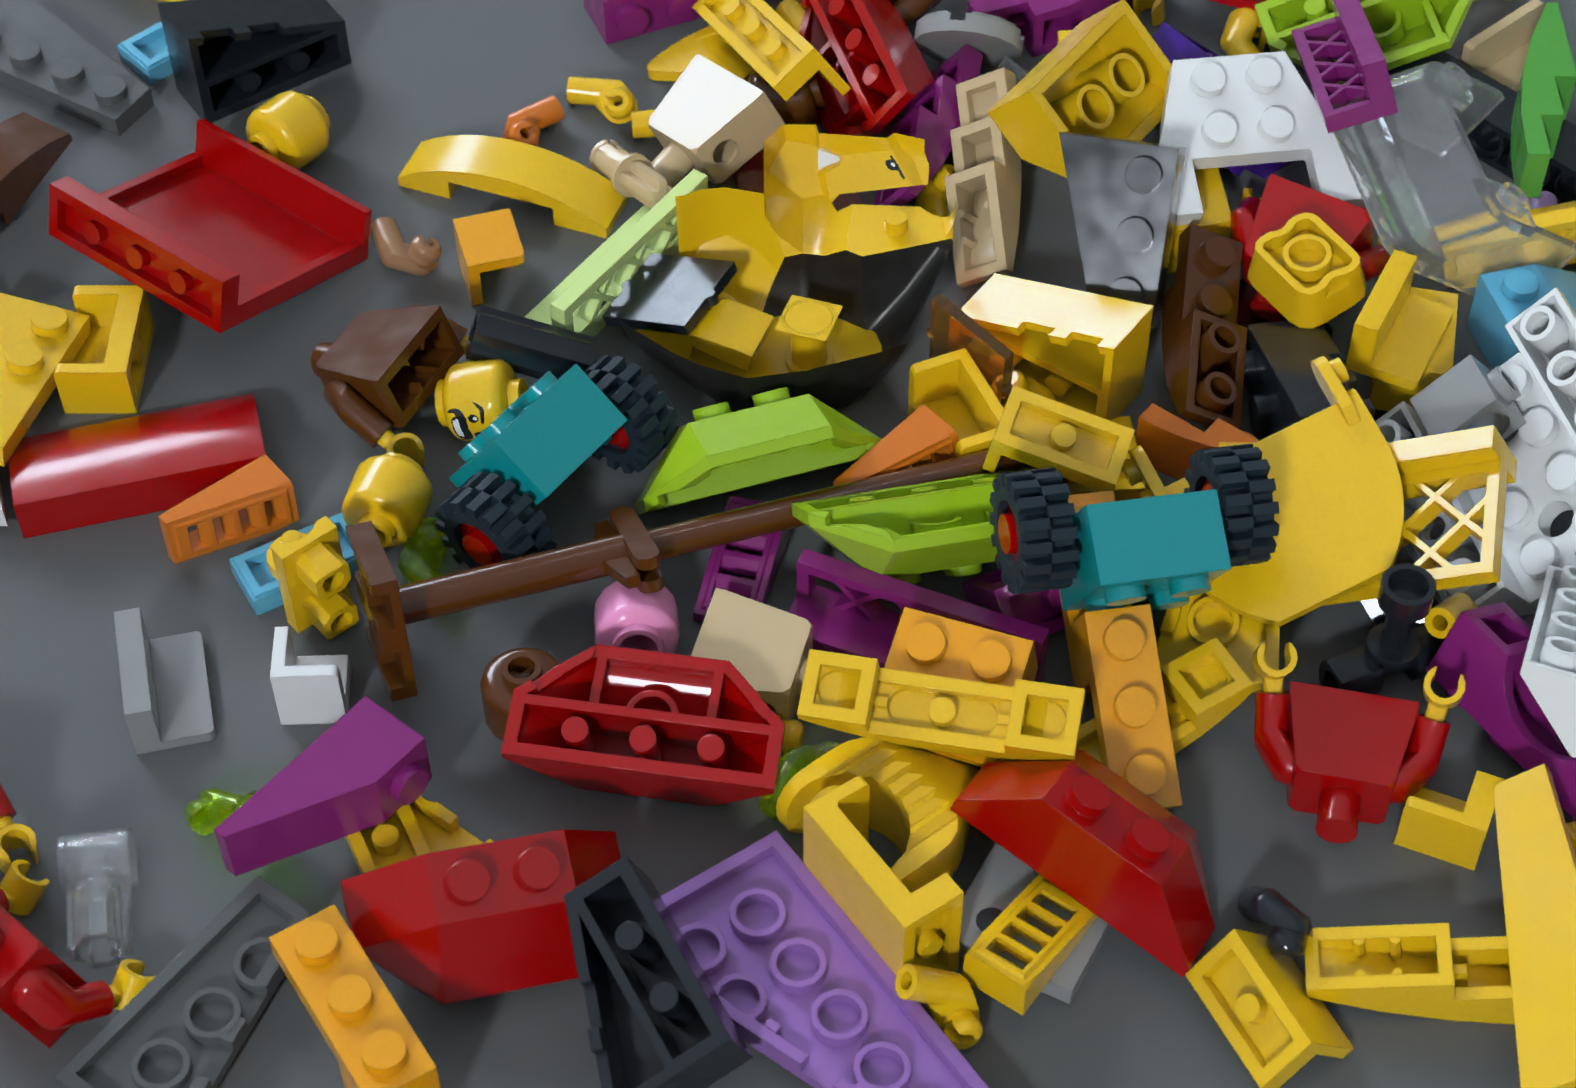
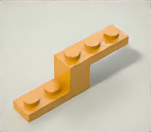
(1119, 663)
(352, 1005)

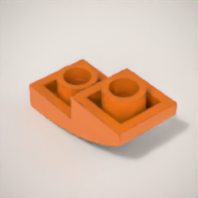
(1173, 440)

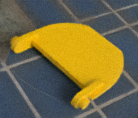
(1335, 508)

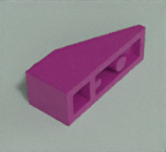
(332, 789)

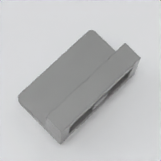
(163, 686)

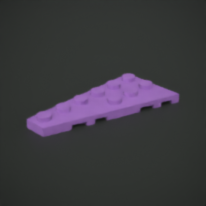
(806, 977)

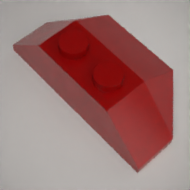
(873, 55)
(647, 727)
(1100, 847)
(477, 914)

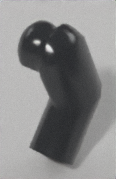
(1288, 922)

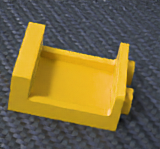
(898, 924)

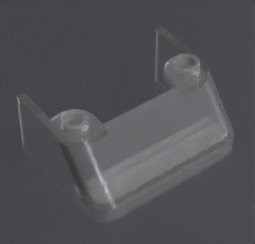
(1431, 189)

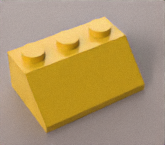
(1096, 81)

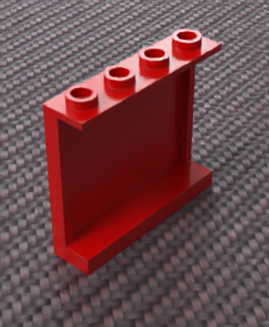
(215, 229)

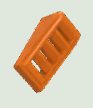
(914, 442)
(230, 511)

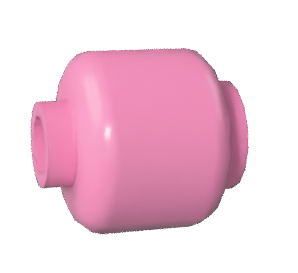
(636, 619)

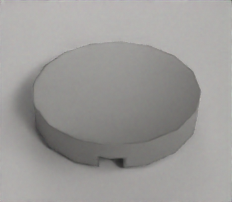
(986, 33)

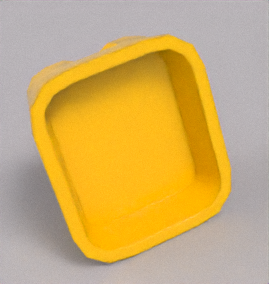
(1307, 271)

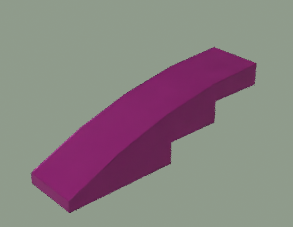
(933, 118)

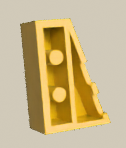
(1069, 340)

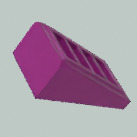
(726, 559)

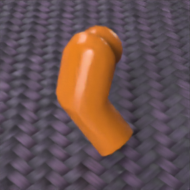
(528, 122)

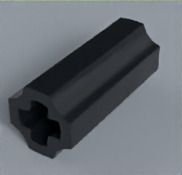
(527, 344)

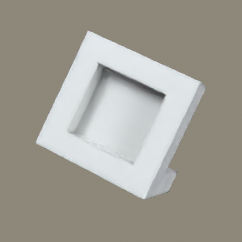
(308, 686)

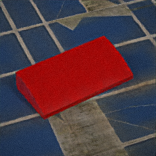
(130, 464)

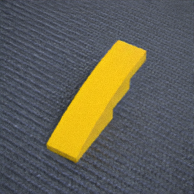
(1411, 972)

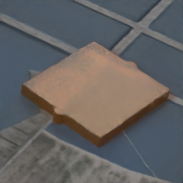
(955, 330)

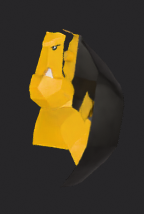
(835, 281)

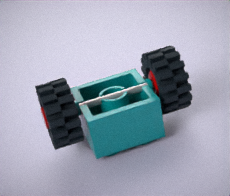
(539, 445)
(1139, 546)

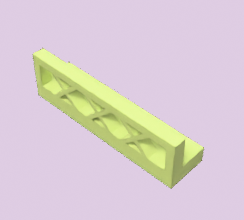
(597, 281)

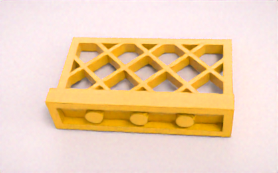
(1439, 471)

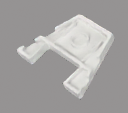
(1248, 114)

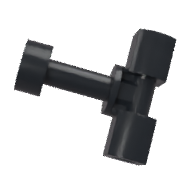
(1392, 646)

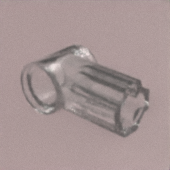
(97, 884)

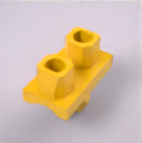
(313, 579)

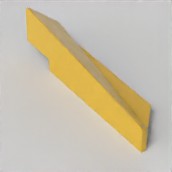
(1540, 923)

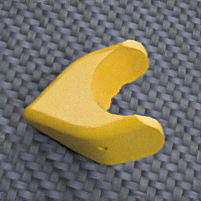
(907, 802)

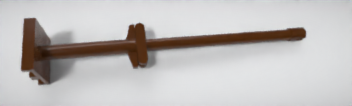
(619, 551)

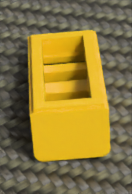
(1006, 981)

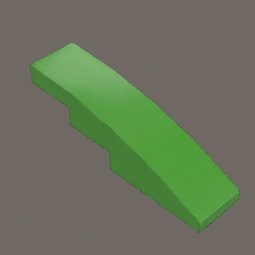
(1541, 101)

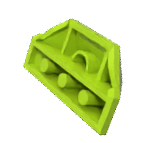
(1402, 27)
(751, 448)
(910, 526)

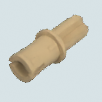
(629, 173)

